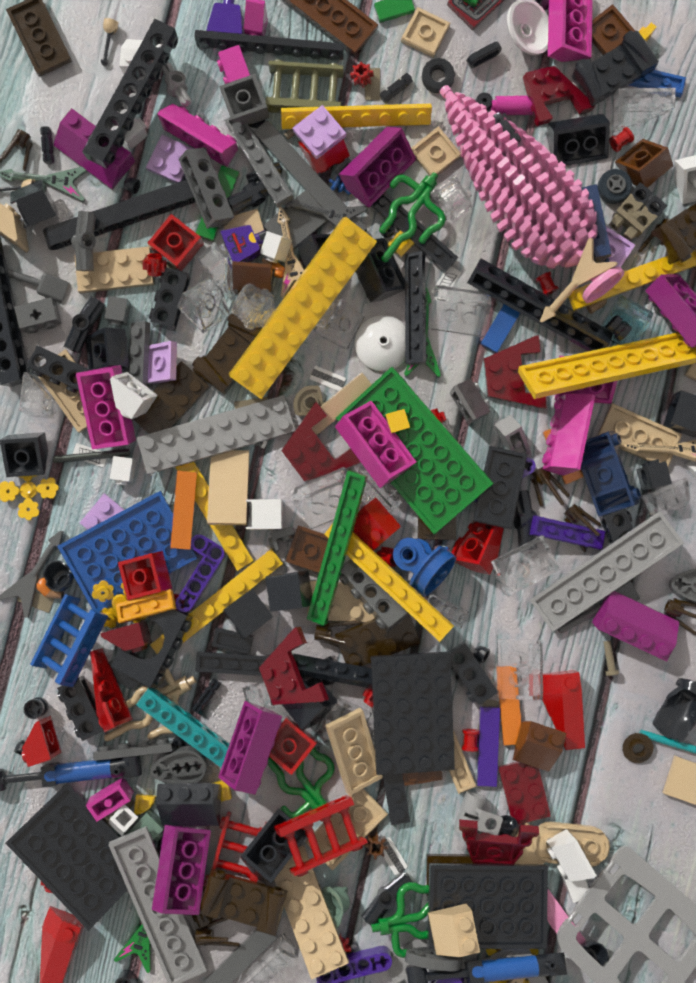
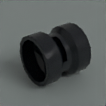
(618, 328)
(32, 710)
(508, 826)

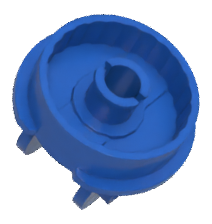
(428, 565)

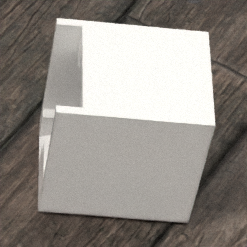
(265, 514)

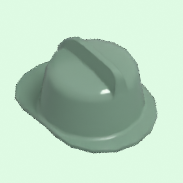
(337, 902)

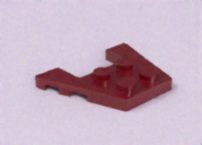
(549, 87)
(503, 377)
(309, 454)
(283, 677)
(495, 848)

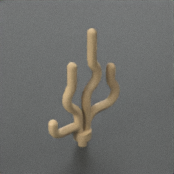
(172, 690)

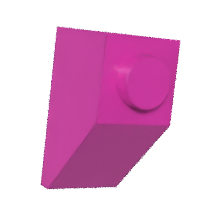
(255, 17)

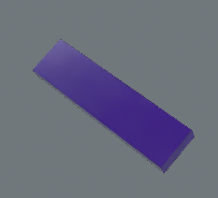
(566, 532)
(488, 746)

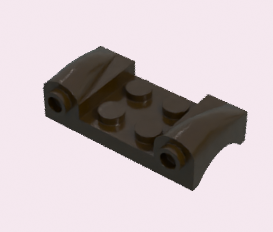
(679, 235)
(225, 354)
(243, 901)

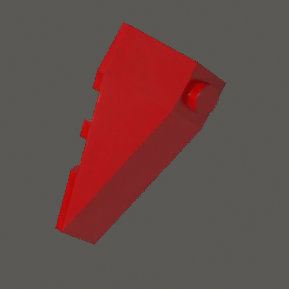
(478, 547)
(108, 697)
(564, 705)
(59, 941)

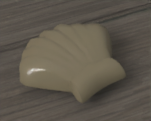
(306, 398)

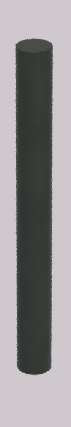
(91, 456)

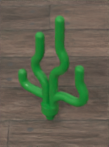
(422, 195)
(313, 796)
(400, 922)

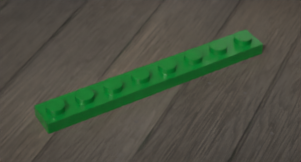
(337, 547)

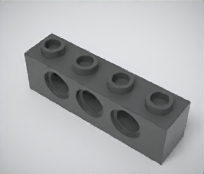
(206, 187)
(384, 620)

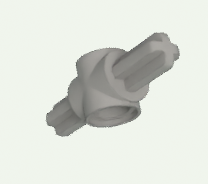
(176, 84)

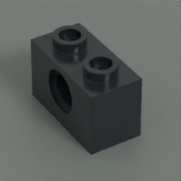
(653, 475)

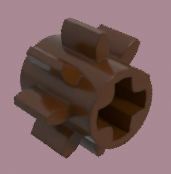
(376, 851)

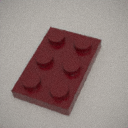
(524, 792)

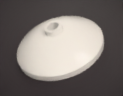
(528, 26)
(373, 352)

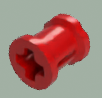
(618, 141)
(547, 283)
(470, 739)

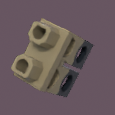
(633, 218)

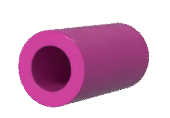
(512, 105)

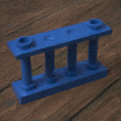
(81, 647)

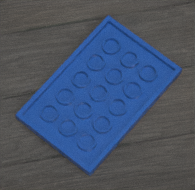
(127, 535)

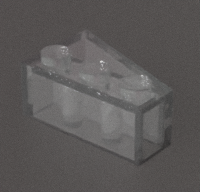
(639, 105)

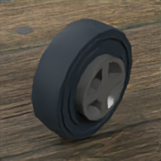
(617, 179)

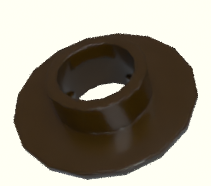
(631, 741)

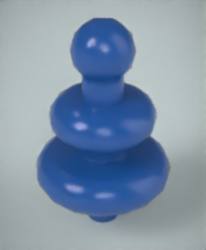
(336, 184)

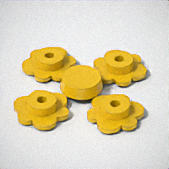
(28, 490)
(103, 586)

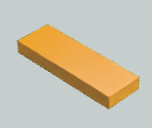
(145, 606)

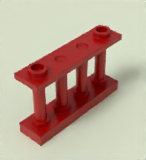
(306, 822)
(224, 824)

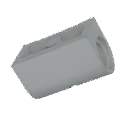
(472, 809)

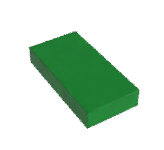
(392, 9)

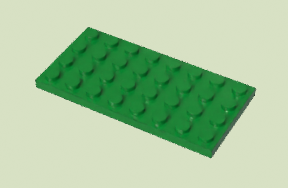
(444, 473)

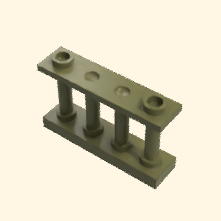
(296, 69)

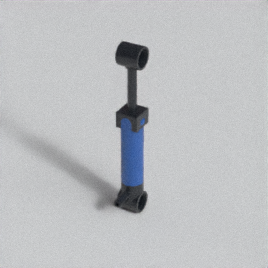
(57, 773)
(496, 969)

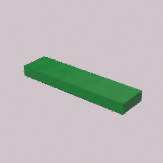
(228, 179)

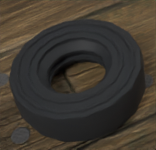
(434, 64)

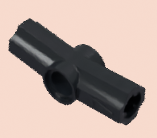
(251, 195)
(78, 336)
(523, 518)
(378, 907)

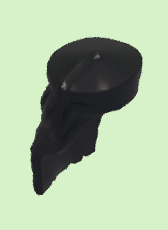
(678, 711)

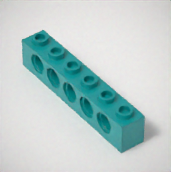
(184, 725)

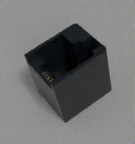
(33, 203)
(682, 414)
(289, 591)
(247, 614)
(310, 713)

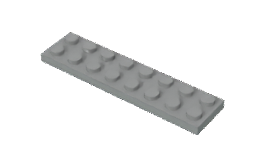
(215, 434)
(606, 571)
(167, 933)

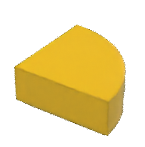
(143, 803)

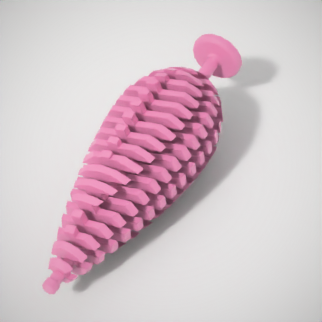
(526, 191)

